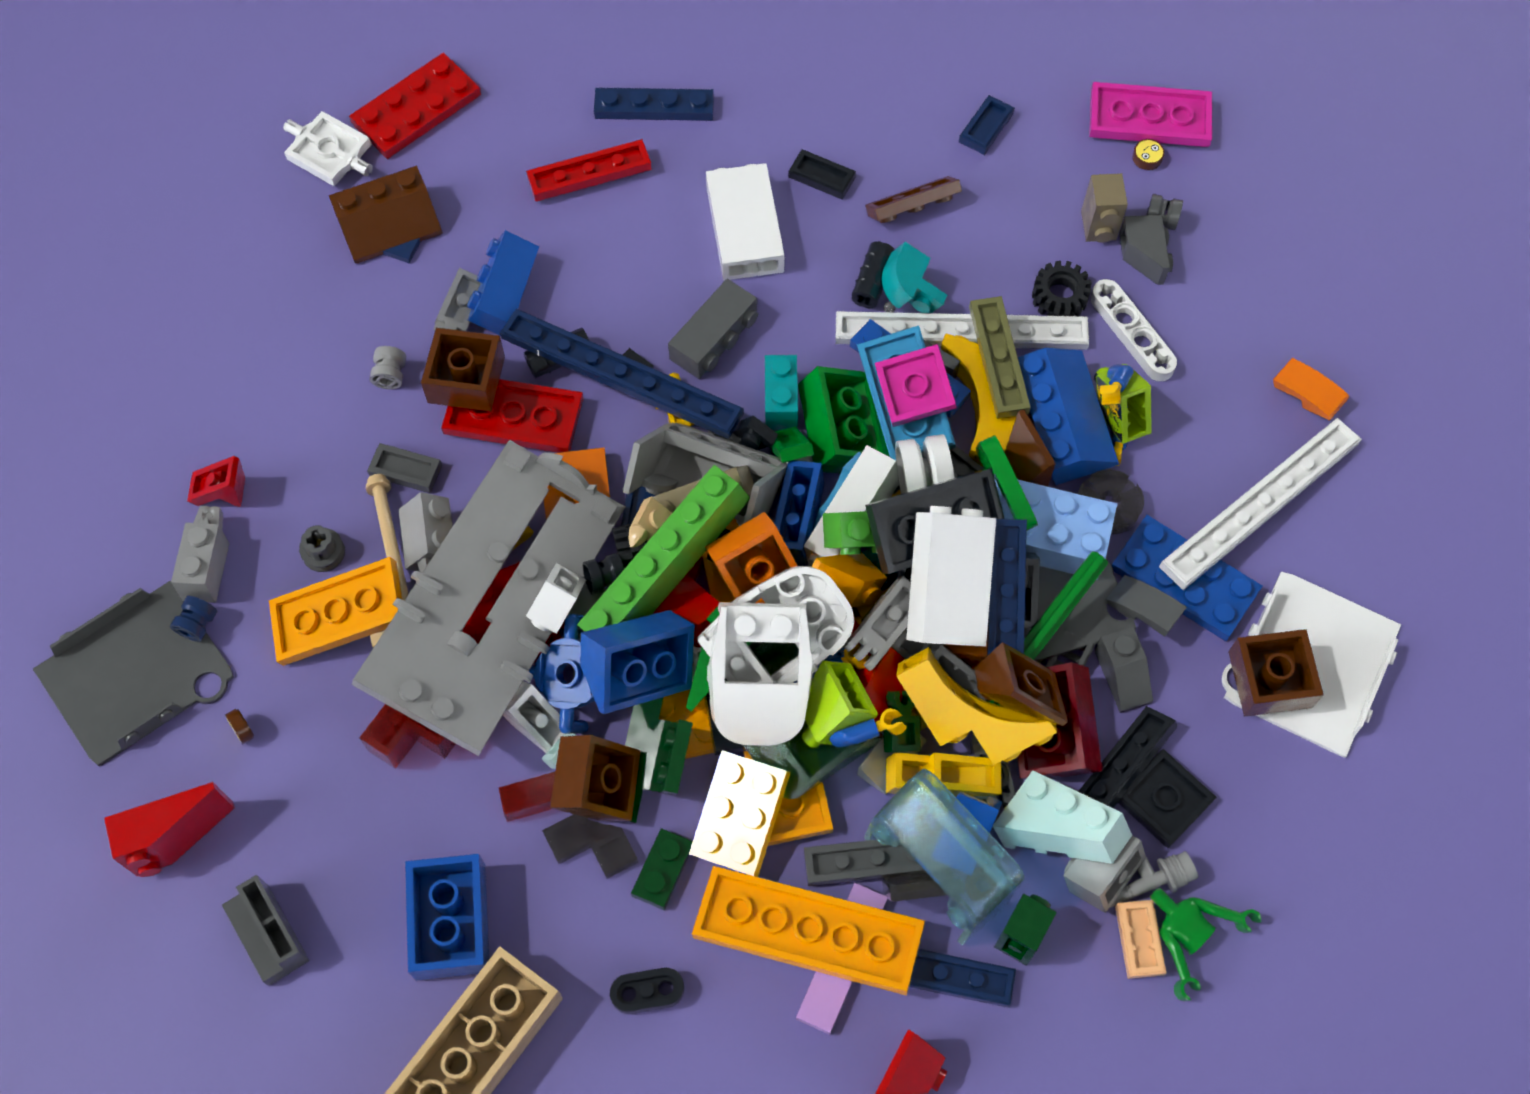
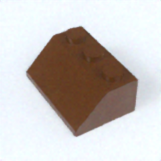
(385, 213)

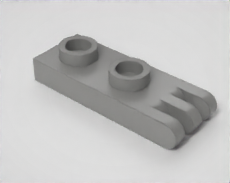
(882, 624)

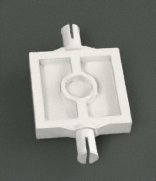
(327, 148)

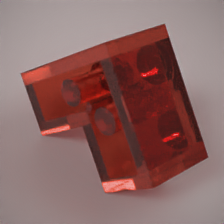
(394, 734)

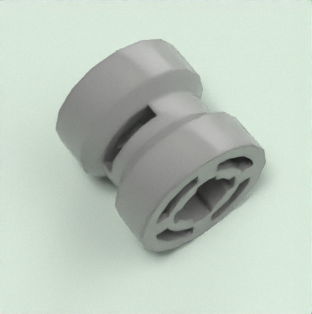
(387, 367)

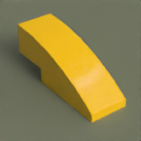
(957, 772)

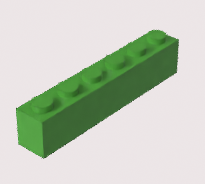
(669, 552)

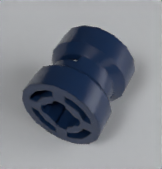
(193, 618)

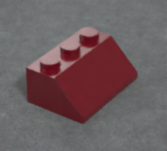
(1076, 744)

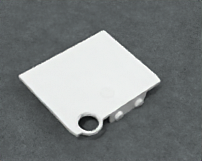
(1349, 653)

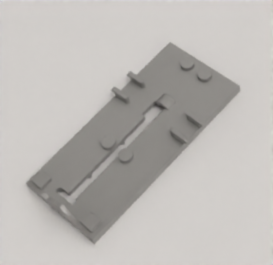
(423, 656)

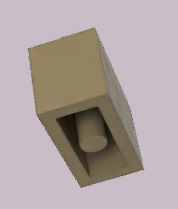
(1104, 207)

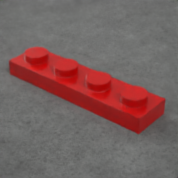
(588, 170)

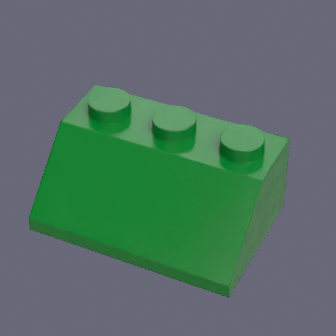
(839, 416)

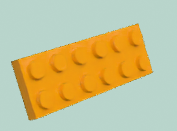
(809, 930)

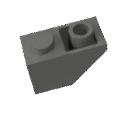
(1145, 246)

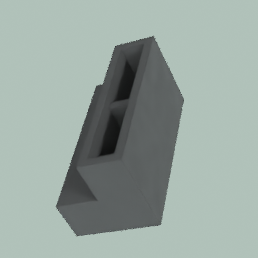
(264, 931)

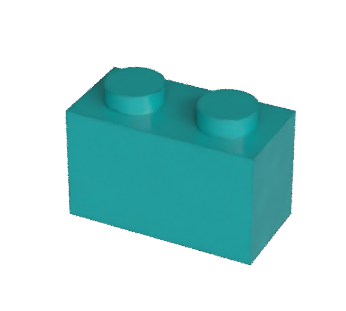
(781, 391)

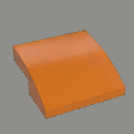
(591, 465)

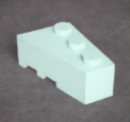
(1061, 820)

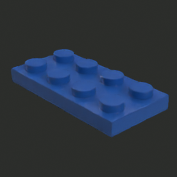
(1212, 601)

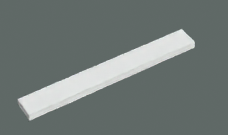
(1026, 330)
(1259, 504)

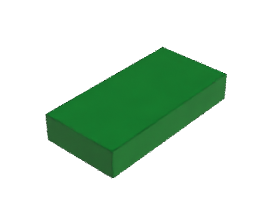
(791, 445)

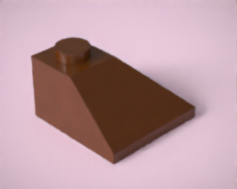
(1028, 452)
(1020, 684)

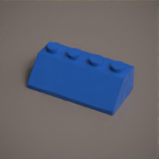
(1067, 412)

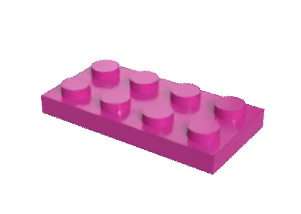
(1151, 113)

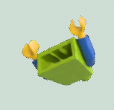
(1124, 403)
(840, 707)

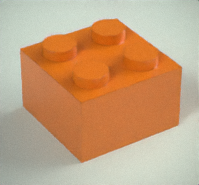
(750, 555)

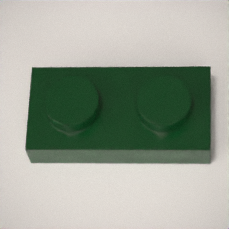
(662, 869)

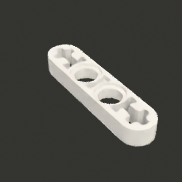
(1138, 327)

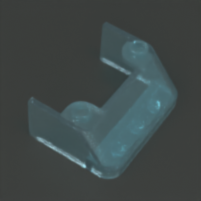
(951, 849)

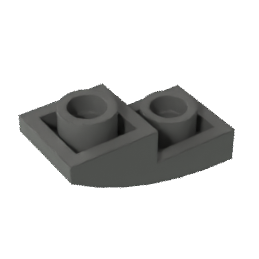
(1147, 603)

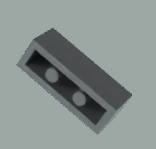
(713, 329)

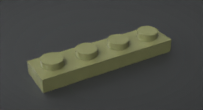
(999, 357)

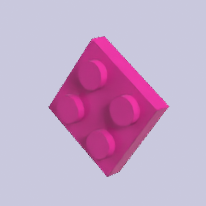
(915, 385)

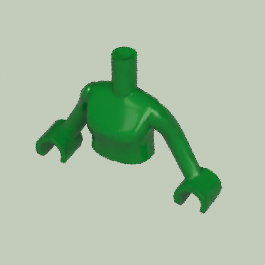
(1190, 929)

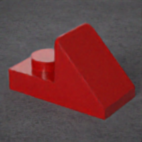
(218, 481)

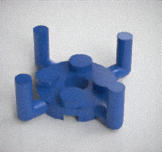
(550, 680)

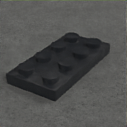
(895, 517)

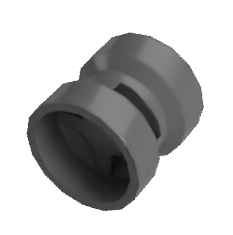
(1158, 206)

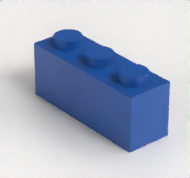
(501, 281)
(799, 506)

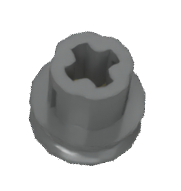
(331, 549)

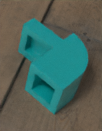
(904, 281)

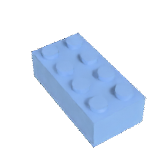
(1067, 525)

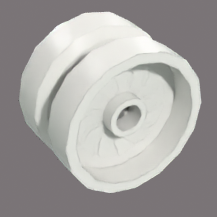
(920, 472)

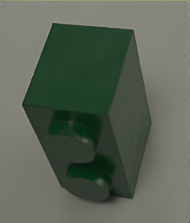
(1026, 928)

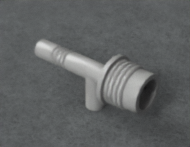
(1174, 871)

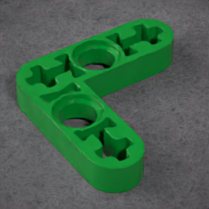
(992, 456)

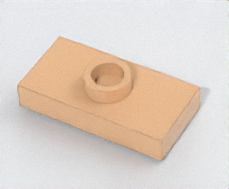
(1140, 939)

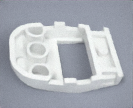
(828, 620)
(759, 710)

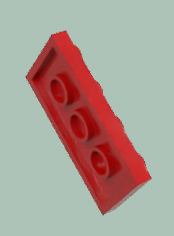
(415, 105)
(521, 413)

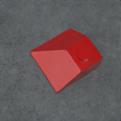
(914, 1068)

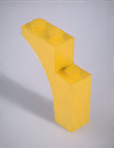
(973, 376)
(955, 711)

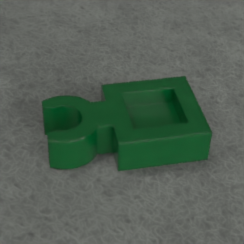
(911, 738)

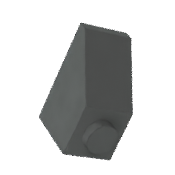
(1125, 669)

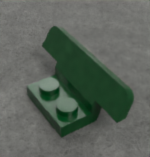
(662, 750)

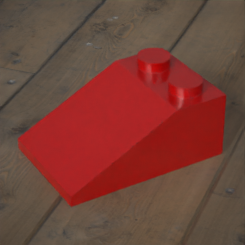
(165, 829)

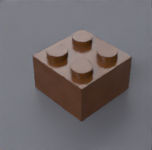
(463, 369)
(1275, 672)
(595, 778)

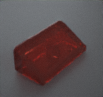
(527, 796)

